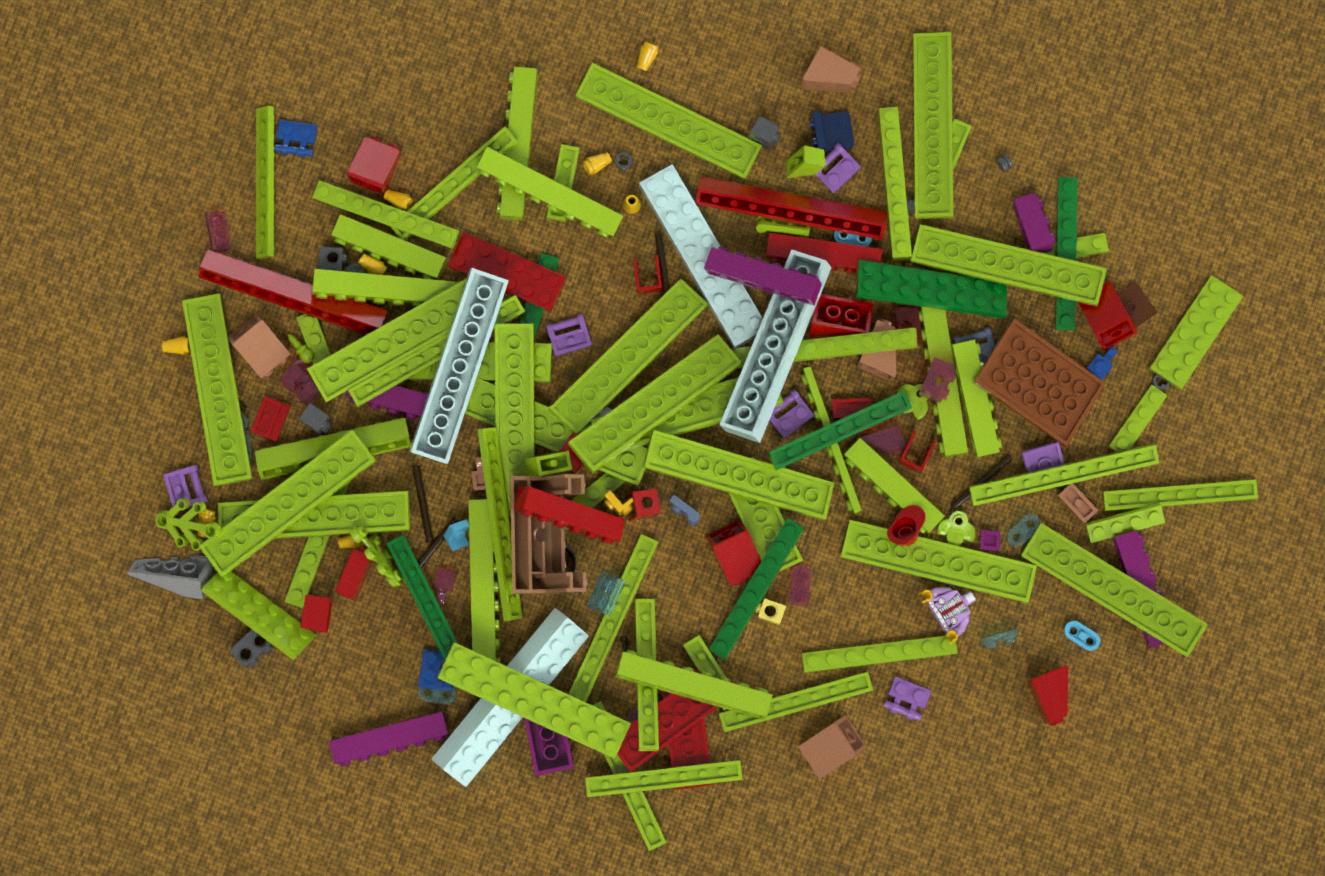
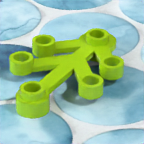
(185, 524)
(374, 553)

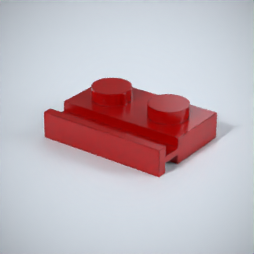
(270, 419)

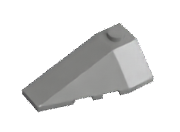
(176, 575)

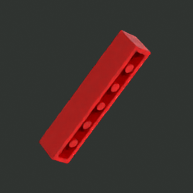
(836, 254)
(569, 515)

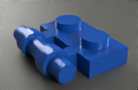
(296, 132)

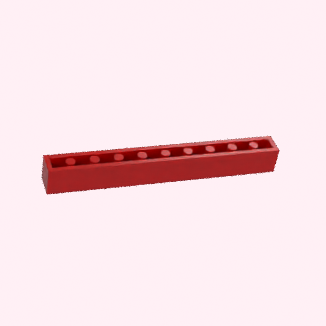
(791, 208)
(289, 293)

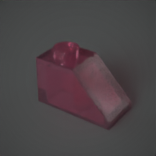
(887, 441)

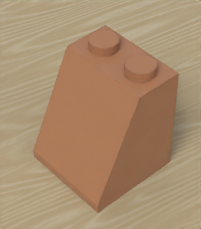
(831, 73)
(259, 346)
(881, 363)
(832, 747)

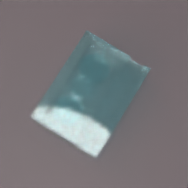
(605, 594)

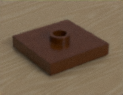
(1136, 304)

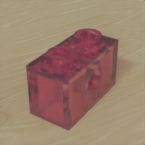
(938, 369)
(293, 379)

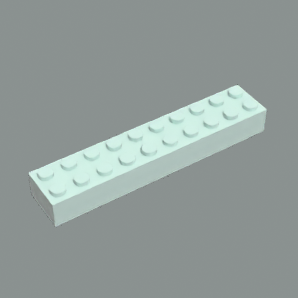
(693, 243)
(771, 355)
(458, 366)
(490, 724)

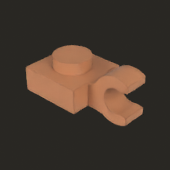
(478, 476)

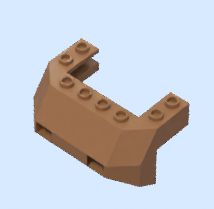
(540, 546)

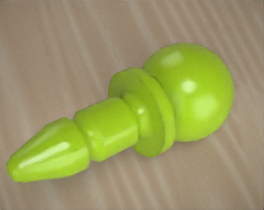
(304, 353)

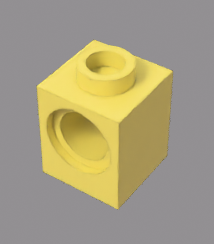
(779, 611)

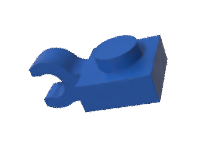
(1100, 365)

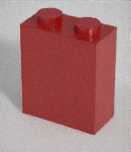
(354, 574)

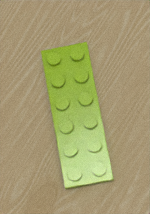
(1196, 332)
(763, 525)
(259, 613)

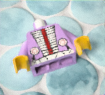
(949, 609)

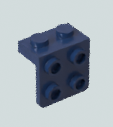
(831, 129)

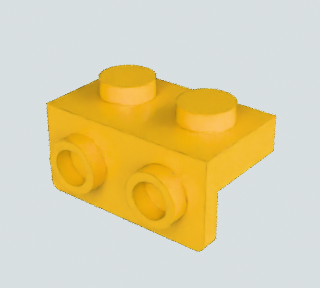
(614, 504)

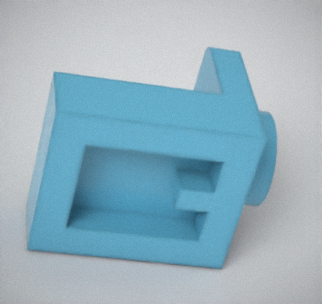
(456, 535)

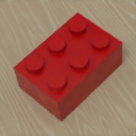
(840, 317)

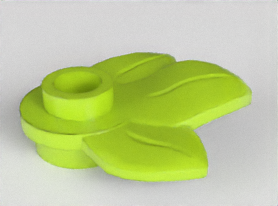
(919, 404)
(957, 532)

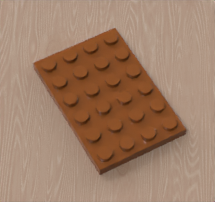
(1039, 382)

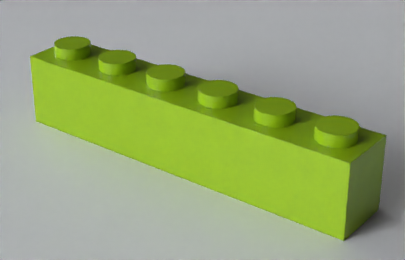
(388, 247)
(975, 400)
(890, 483)

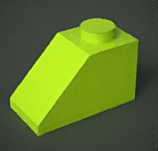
(805, 162)
(548, 464)

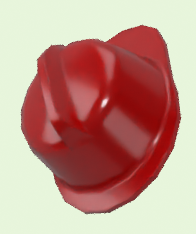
(906, 526)

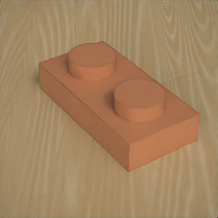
(1077, 503)

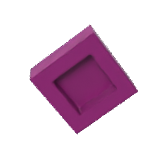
(989, 540)

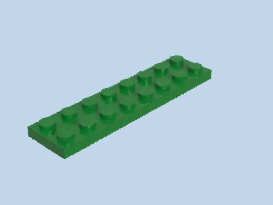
(931, 289)

